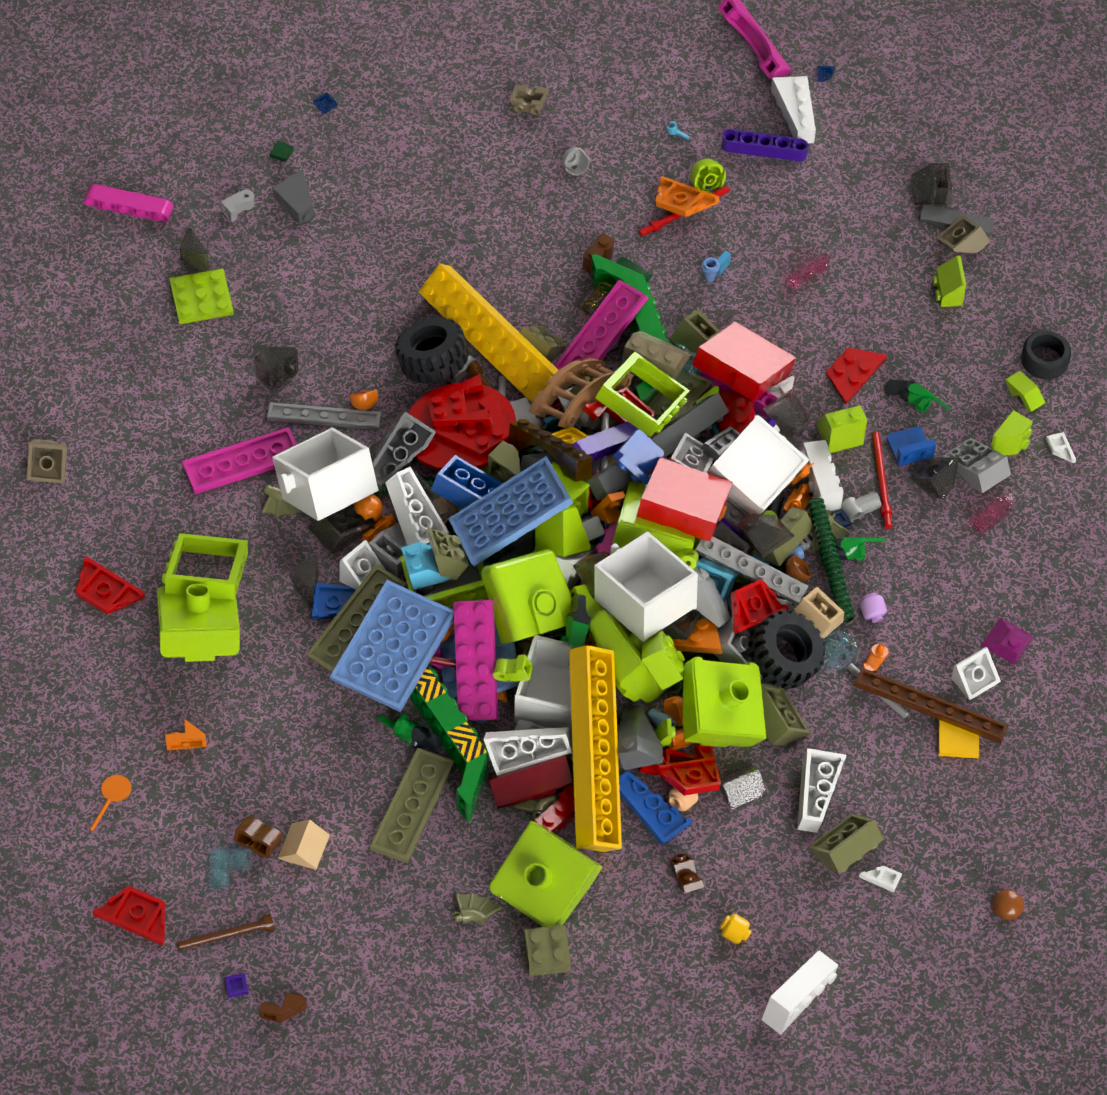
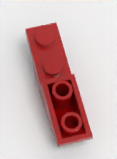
(560, 812)

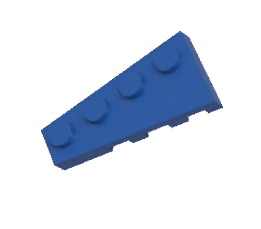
(330, 600)
(658, 816)

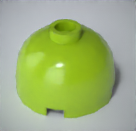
(707, 173)

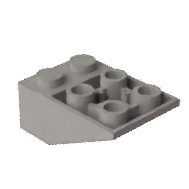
(980, 464)
(388, 548)

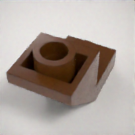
(685, 873)
(292, 1005)

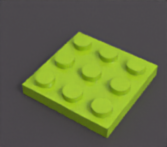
(201, 296)

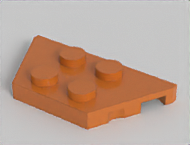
(683, 198)
(702, 639)

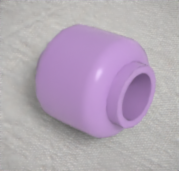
(873, 607)

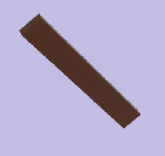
(931, 705)

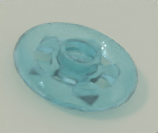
(850, 655)

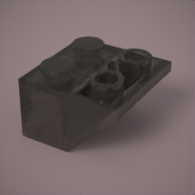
(932, 185)
(276, 366)

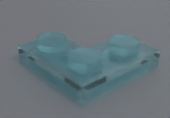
(224, 861)

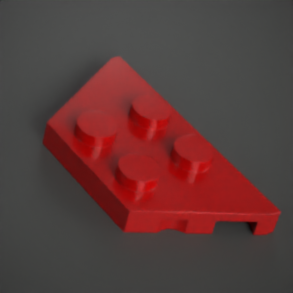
(853, 371)
(740, 411)
(105, 589)
(753, 604)
(136, 913)

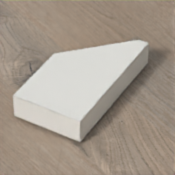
(782, 387)
(1060, 447)
(882, 877)

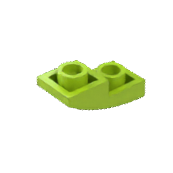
(665, 732)

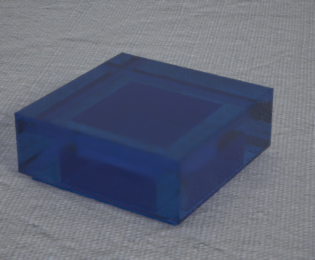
(325, 103)

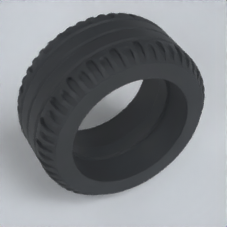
(1044, 369)

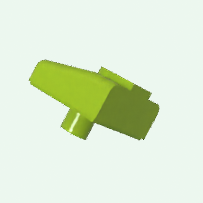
(632, 527)
(527, 595)
(197, 624)
(630, 672)
(722, 704)
(544, 876)

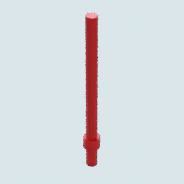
(656, 225)
(885, 509)

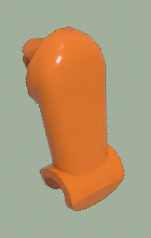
(876, 657)

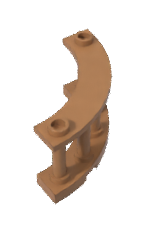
(574, 374)

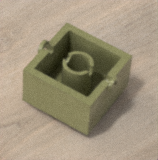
(547, 950)

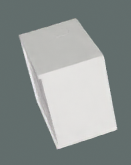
(758, 465)
(325, 473)
(645, 586)
(548, 693)

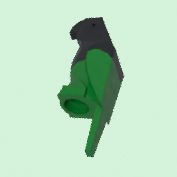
(913, 394)
(851, 548)
(577, 623)
(412, 733)

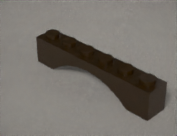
(572, 461)

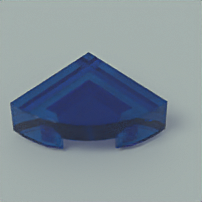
(825, 73)

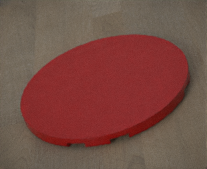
(439, 451)

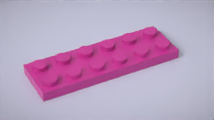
(605, 325)
(236, 461)
(476, 659)

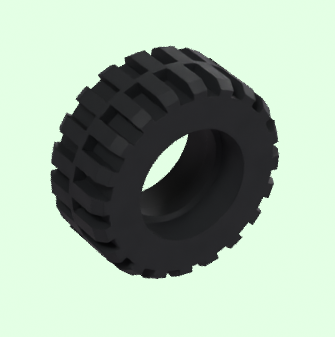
(432, 350)
(800, 635)

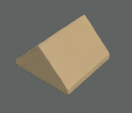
(304, 844)

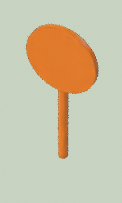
(113, 789)

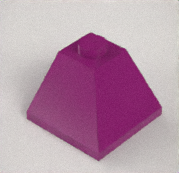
(1007, 640)

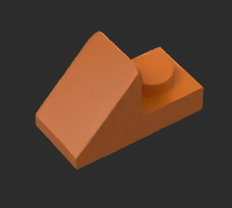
(608, 509)
(190, 739)

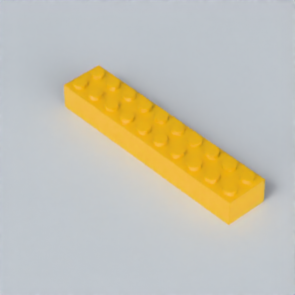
(488, 331)
(595, 749)

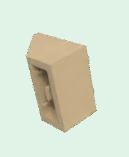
(821, 612)

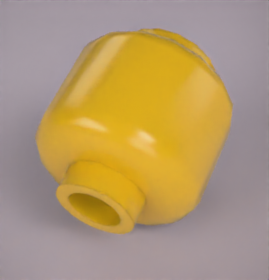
(735, 928)

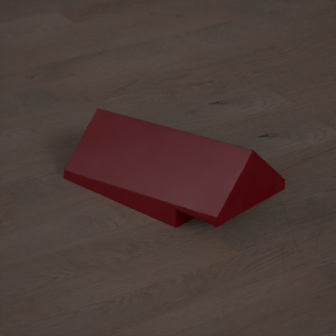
(530, 782)

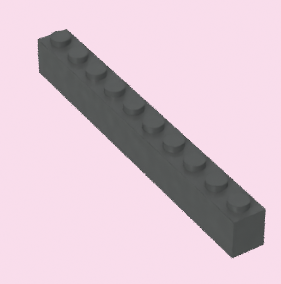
(692, 422)

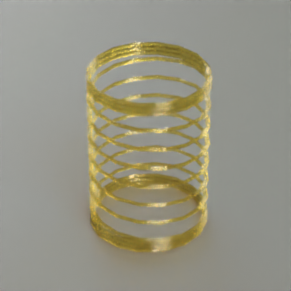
(606, 283)

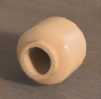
(680, 801)

